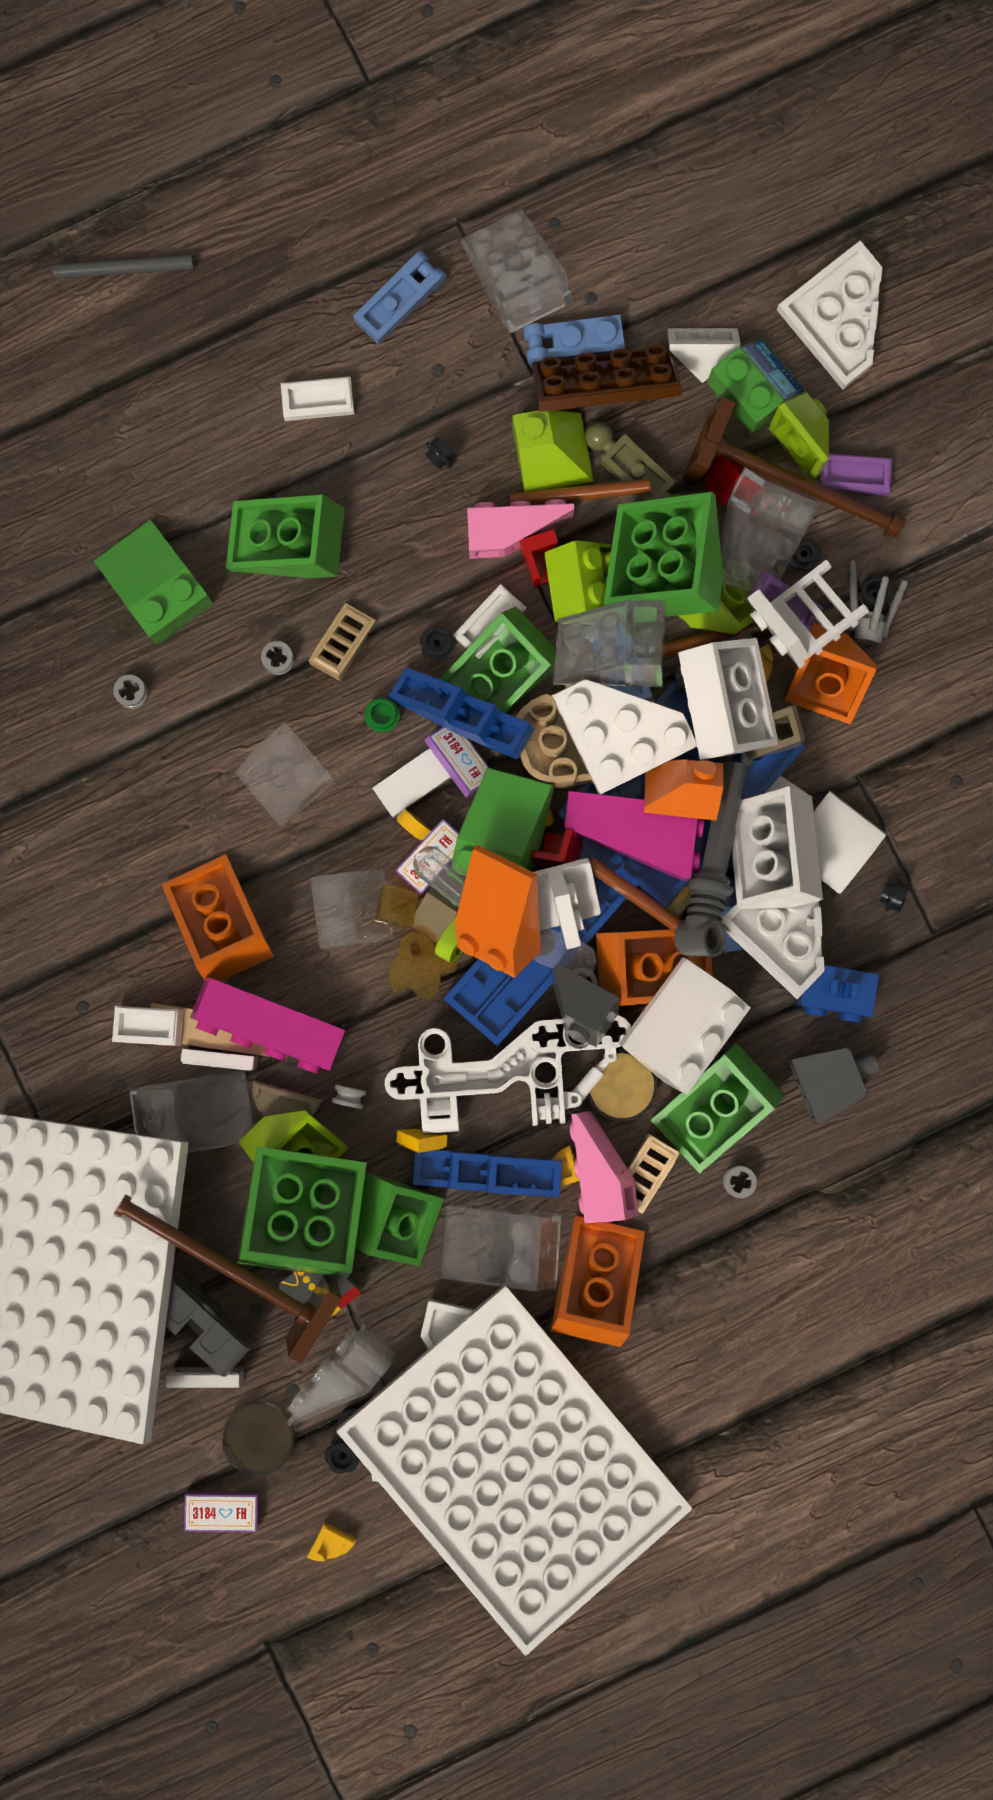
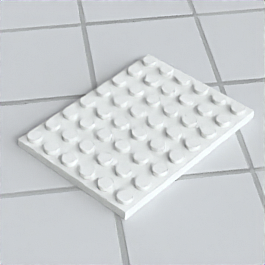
(79, 1283)
(514, 1469)

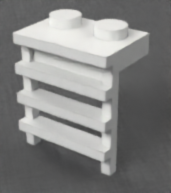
(788, 631)

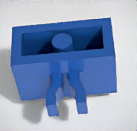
(841, 991)

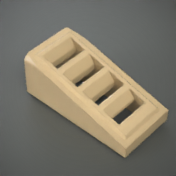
(338, 671)
(664, 1168)

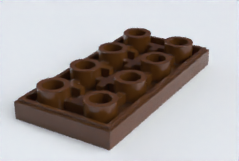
(605, 378)

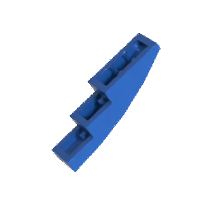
(461, 713)
(487, 1172)

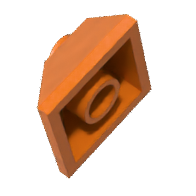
(833, 679)
(684, 789)

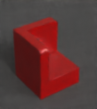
(723, 479)
(534, 557)
(558, 850)

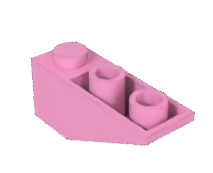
(498, 530)
(605, 1181)

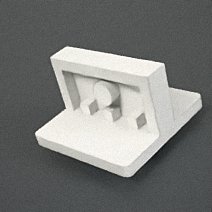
(566, 898)

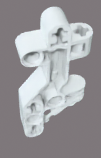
(445, 1079)

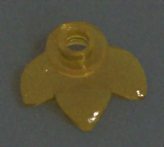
(419, 971)

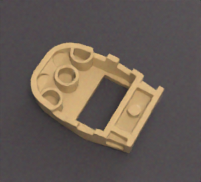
(550, 751)

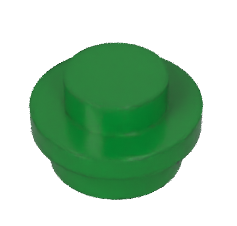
(382, 715)

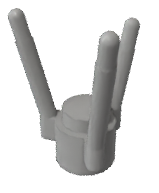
(871, 626)

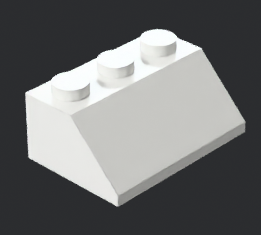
(728, 698)
(776, 851)
(684, 1026)

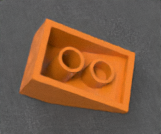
(499, 913)
(217, 920)
(639, 963)
(598, 1282)

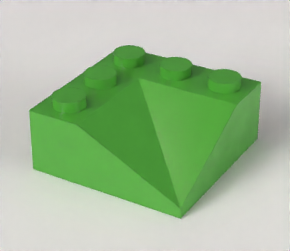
(667, 554)
(302, 1213)

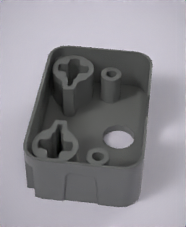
(221, 1339)

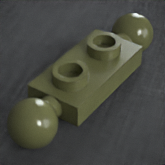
(629, 461)

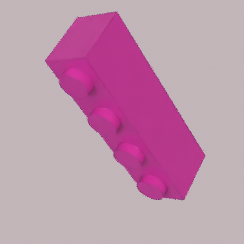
(267, 1024)

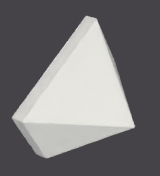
(702, 347)

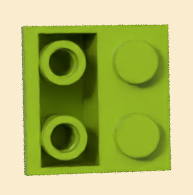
(577, 576)

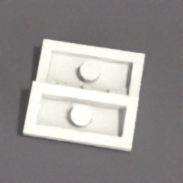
(843, 841)

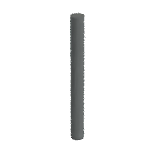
(123, 266)

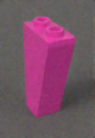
(624, 828)

